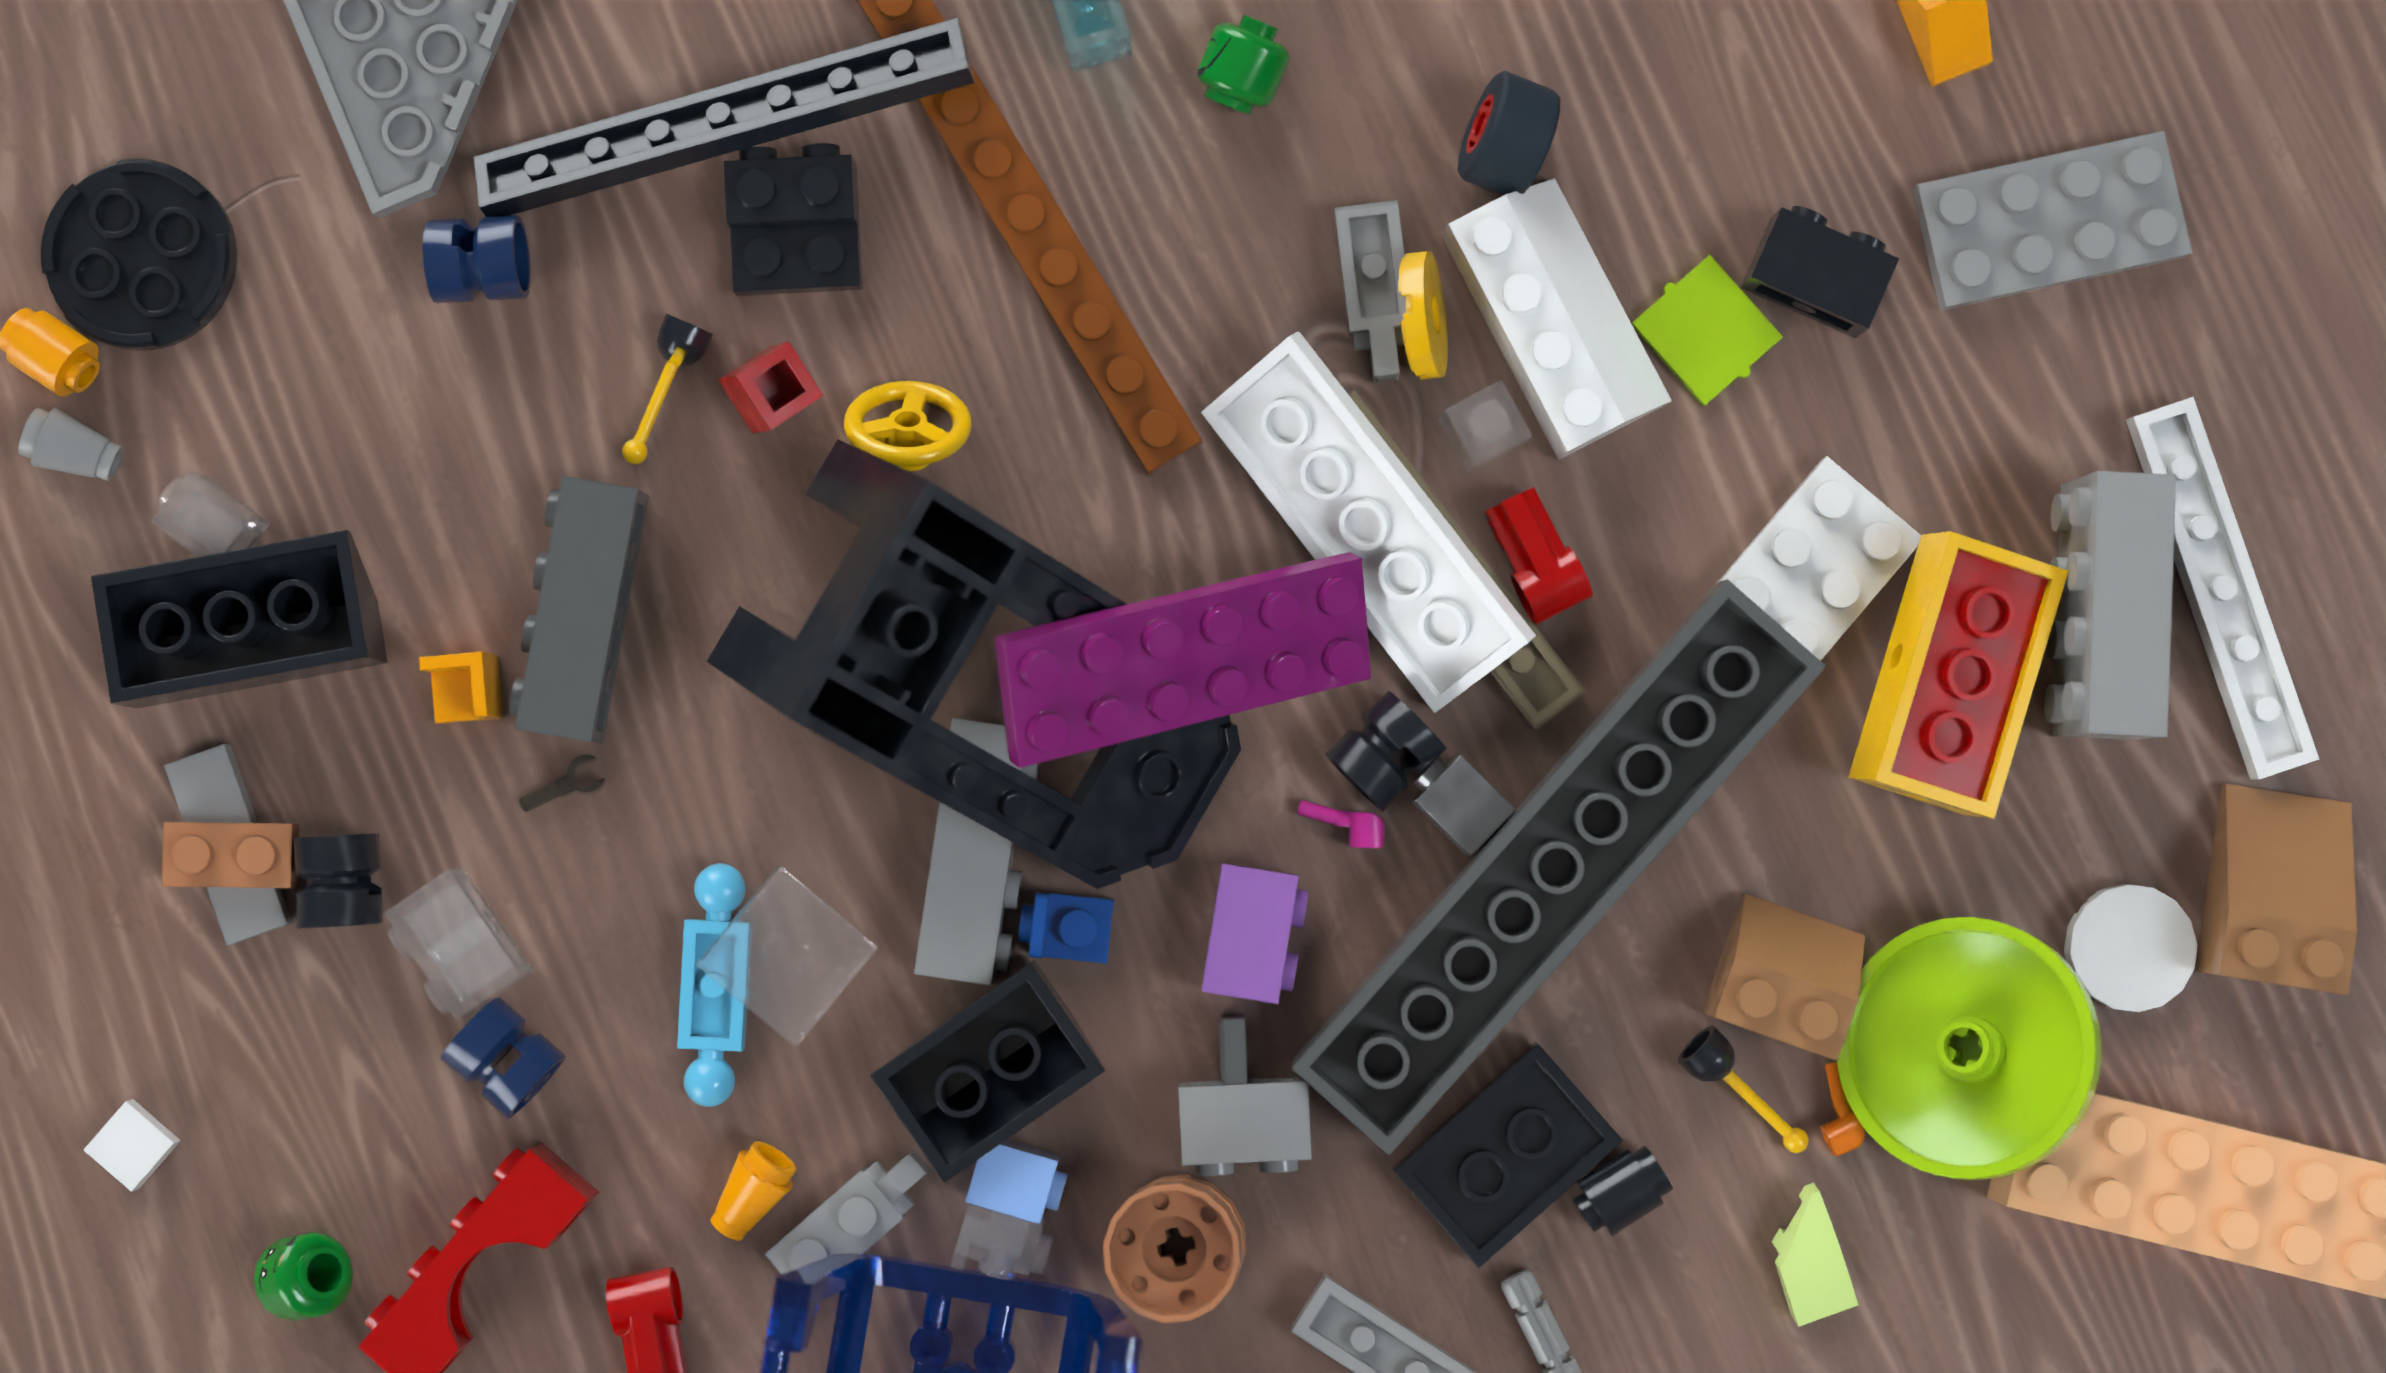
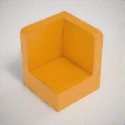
(465, 686)

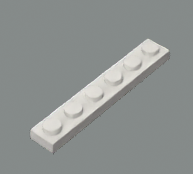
(2225, 594)

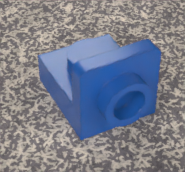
(1067, 927)

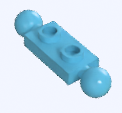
(707, 1013)

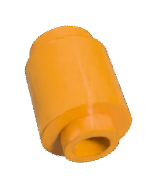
(50, 351)

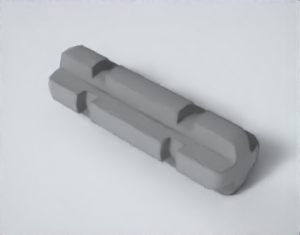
(1538, 1323)

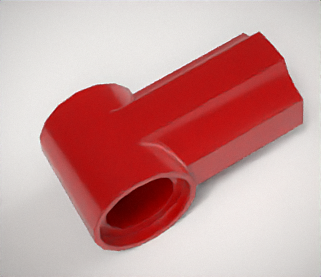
(1544, 571)
(647, 1316)

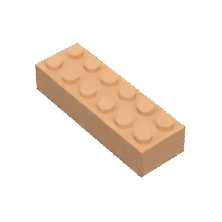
(2214, 1193)

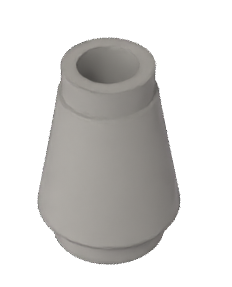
(68, 446)

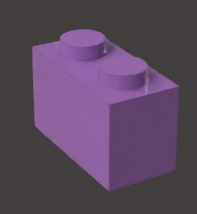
(1252, 933)

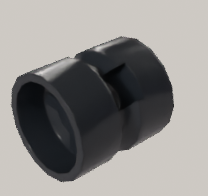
(1385, 751)
(337, 880)

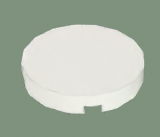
(2131, 947)

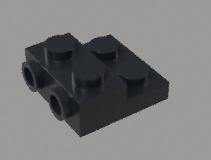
(793, 221)

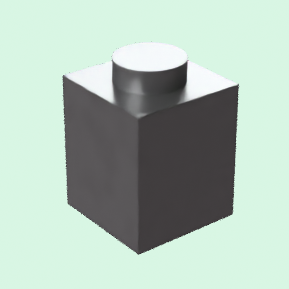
(1461, 802)

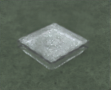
(786, 956)

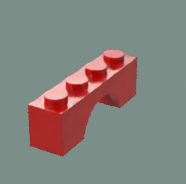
(530, 1205)

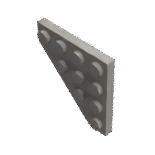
(400, 83)

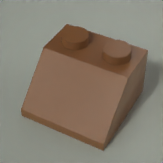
(1788, 977)

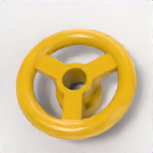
(906, 435)

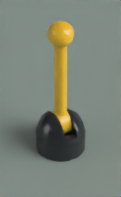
(680, 346)
(1712, 1059)

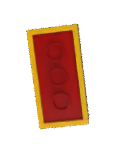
(1958, 674)

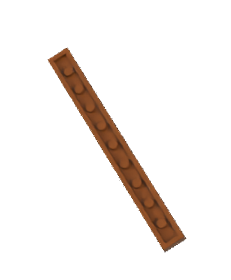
(1050, 254)

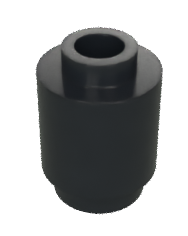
(1622, 1191)

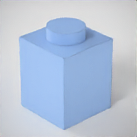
(1017, 1181)

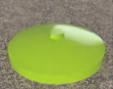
(1970, 1049)

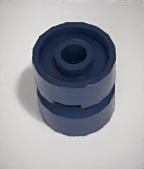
(476, 259)
(487, 1041)

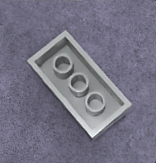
(2114, 606)

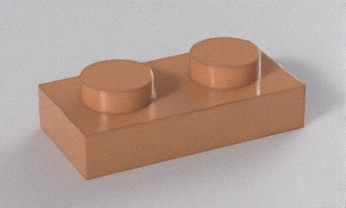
(229, 855)

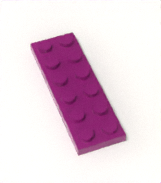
(1182, 658)

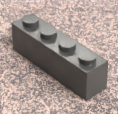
(579, 610)

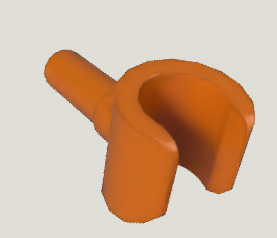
(1846, 1131)

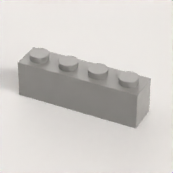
(969, 885)

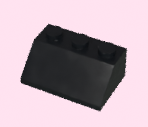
(988, 1071)

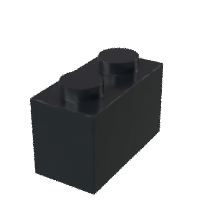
(1820, 270)

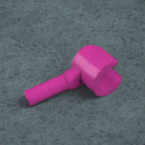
(1365, 829)

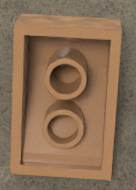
(2280, 891)

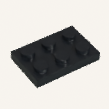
(1507, 1154)

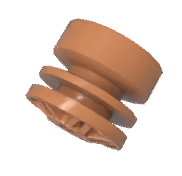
(1157, 1280)

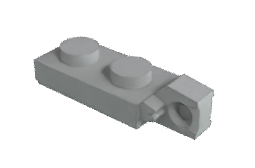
(1370, 263)
(851, 1216)

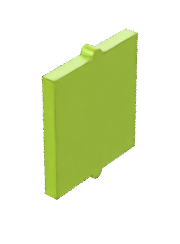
(1706, 330)

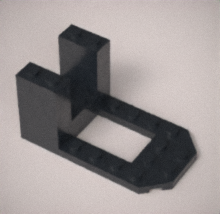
(897, 636)

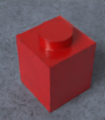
(770, 387)

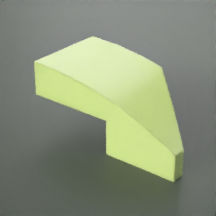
(1812, 1263)

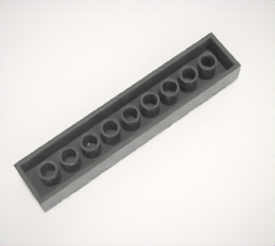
(1556, 865)

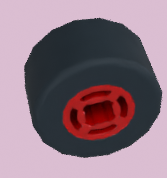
(1509, 134)

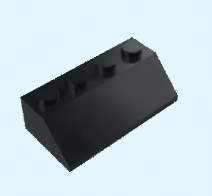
(237, 620)

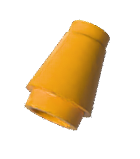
(753, 1188)

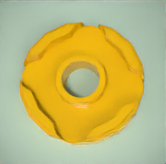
(1425, 316)

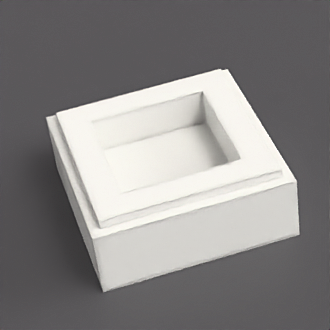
(132, 1145)

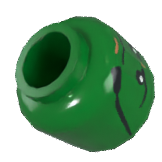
(1243, 64)
(303, 1276)

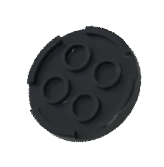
(139, 255)

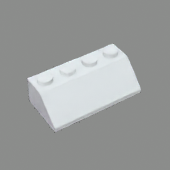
(1555, 316)

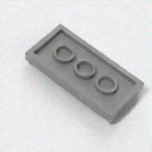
(2052, 220)

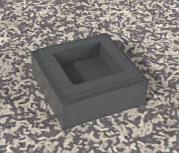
(1233, 1049)

